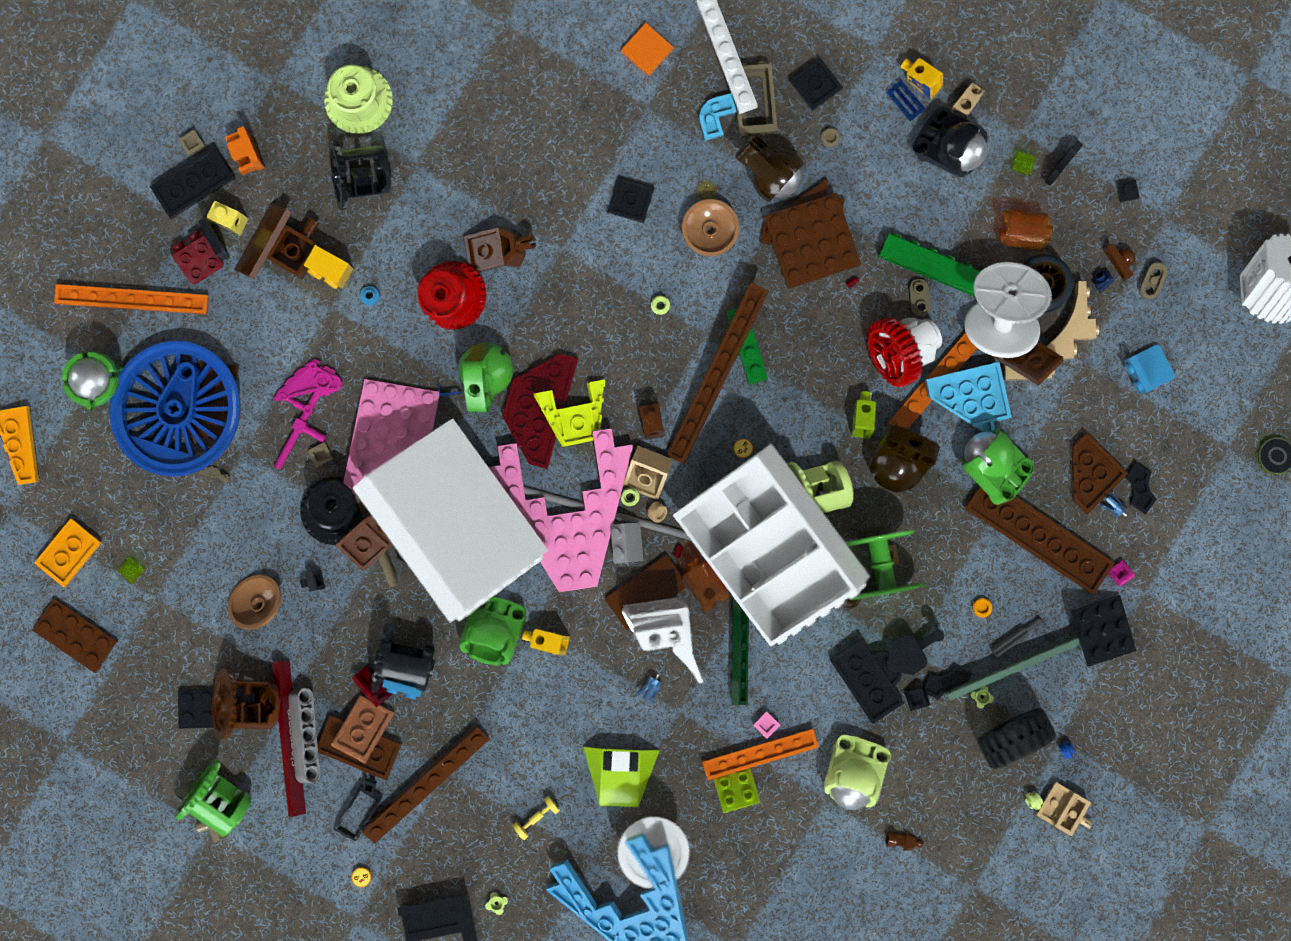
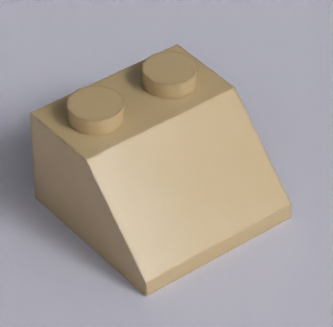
(648, 472)

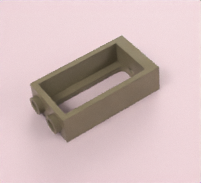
(770, 128)

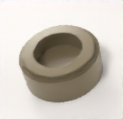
(830, 137)

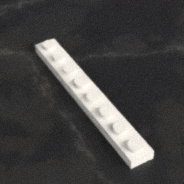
(727, 55)

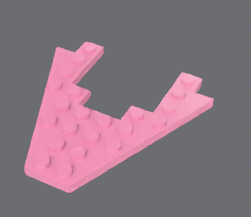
(574, 539)

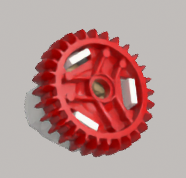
(902, 348)

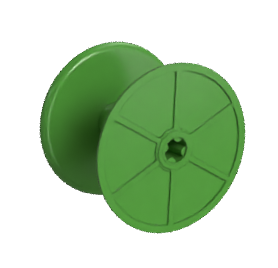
(883, 565)

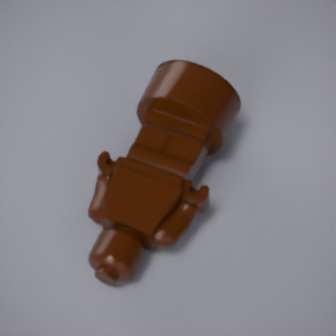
(908, 841)

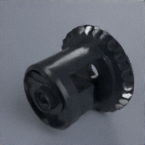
(360, 177)
(318, 510)
(402, 662)

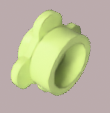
(988, 698)
(496, 898)

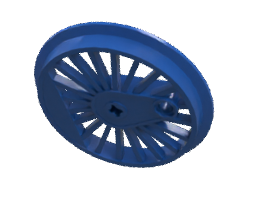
(180, 393)

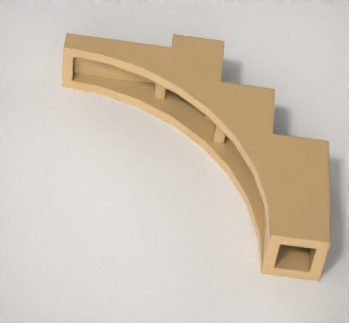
(1076, 328)

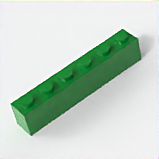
(929, 263)

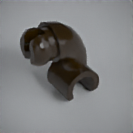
(852, 603)

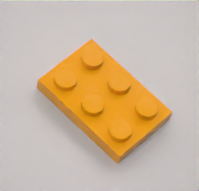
(68, 552)

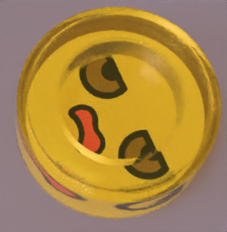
(707, 191)

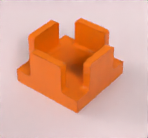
(244, 151)

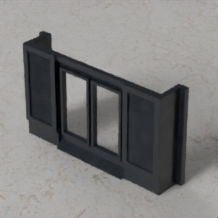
(439, 919)

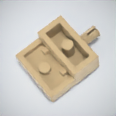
(1064, 809)

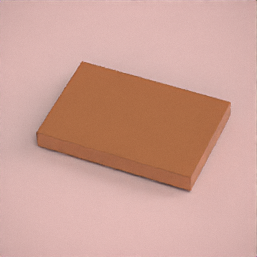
(362, 729)

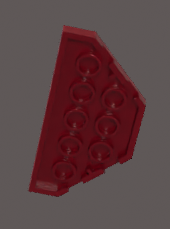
(524, 413)

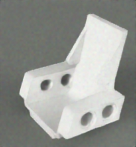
(662, 618)

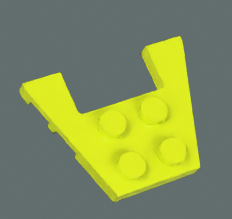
(574, 423)

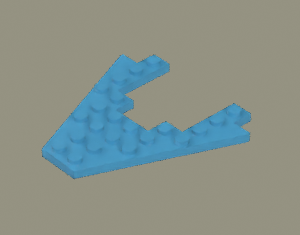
(658, 922)

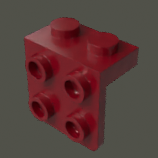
(196, 257)

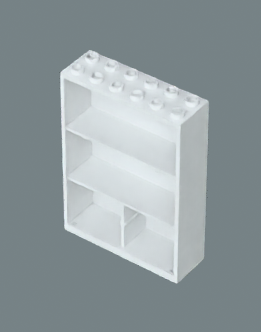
(451, 520)
(772, 546)

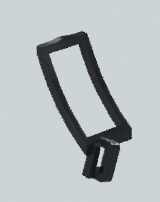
(370, 791)

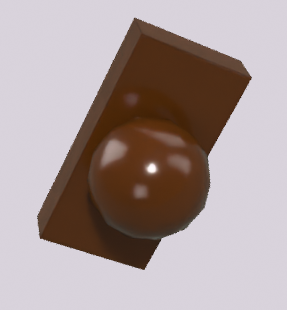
(1121, 260)

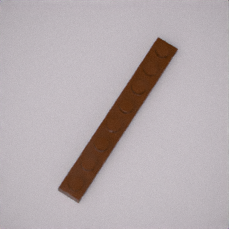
(425, 784)

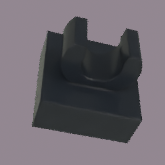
(313, 581)

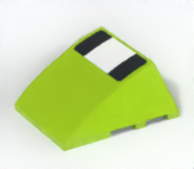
(620, 774)

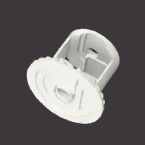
(658, 832)

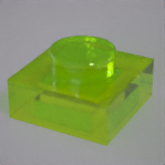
(1023, 163)
(131, 570)

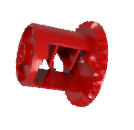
(452, 295)

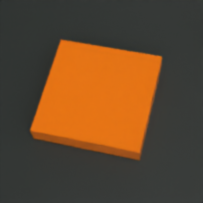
(647, 49)

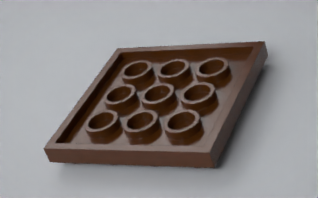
(812, 241)

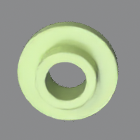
(655, 309)
(625, 501)
(1033, 800)

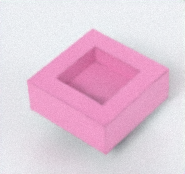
(766, 724)

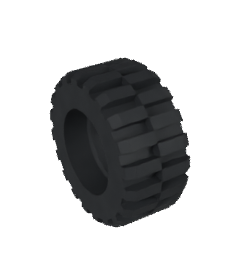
(1016, 738)

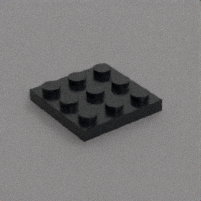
(1103, 630)

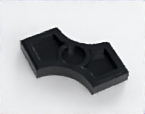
(1063, 163)
(1142, 497)
(937, 685)

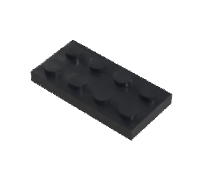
(192, 182)
(196, 706)

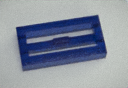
(896, 88)

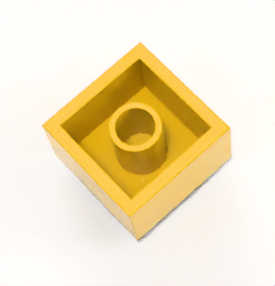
(331, 268)

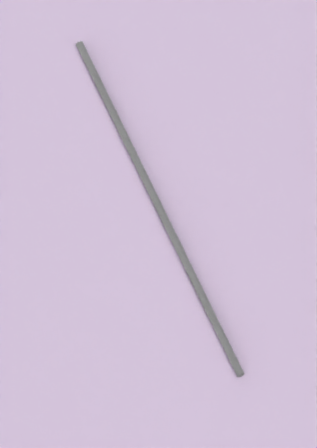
(619, 516)

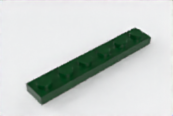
(739, 655)

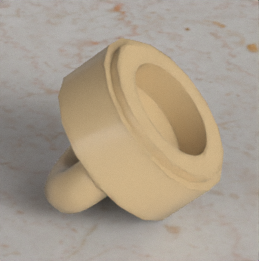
(657, 512)

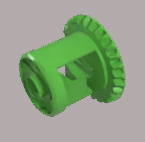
(218, 787)

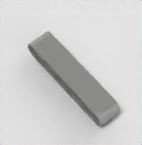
(308, 727)

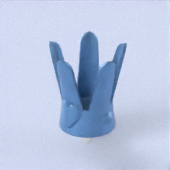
(1117, 507)
(652, 687)

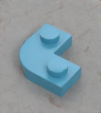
(711, 113)

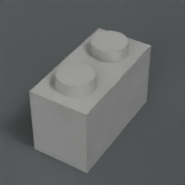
(626, 543)

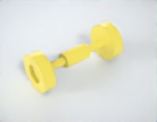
(536, 817)

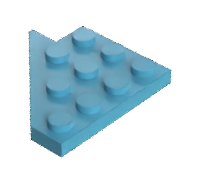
(972, 395)

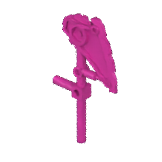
(306, 380)

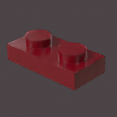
(364, 681)

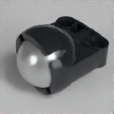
(951, 143)

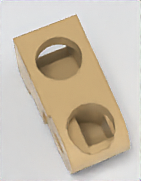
(968, 100)

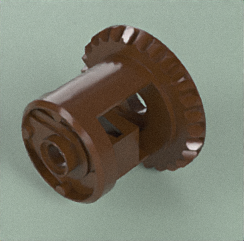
(231, 716)

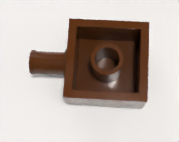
(294, 248)

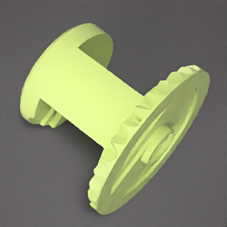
(358, 99)
(831, 478)

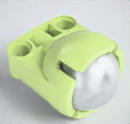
(856, 773)

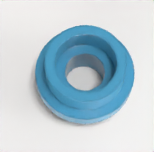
(373, 300)

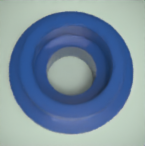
(1067, 749)

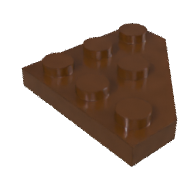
(1092, 473)

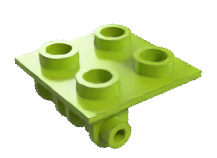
(736, 790)

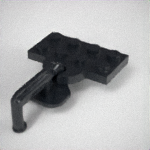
(870, 679)

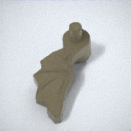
(215, 472)

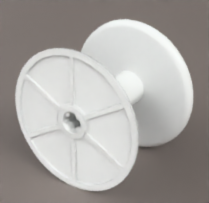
(1007, 309)

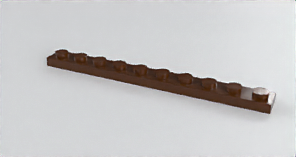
(718, 372)

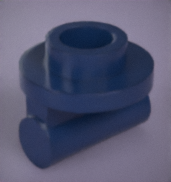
(1102, 280)

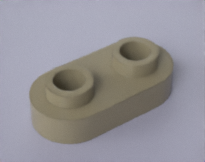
(1153, 281)
(919, 298)

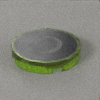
(1275, 456)

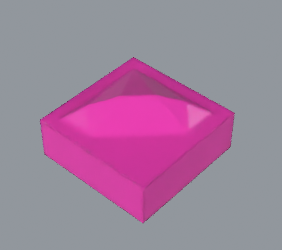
(1121, 573)

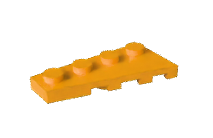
(19, 443)

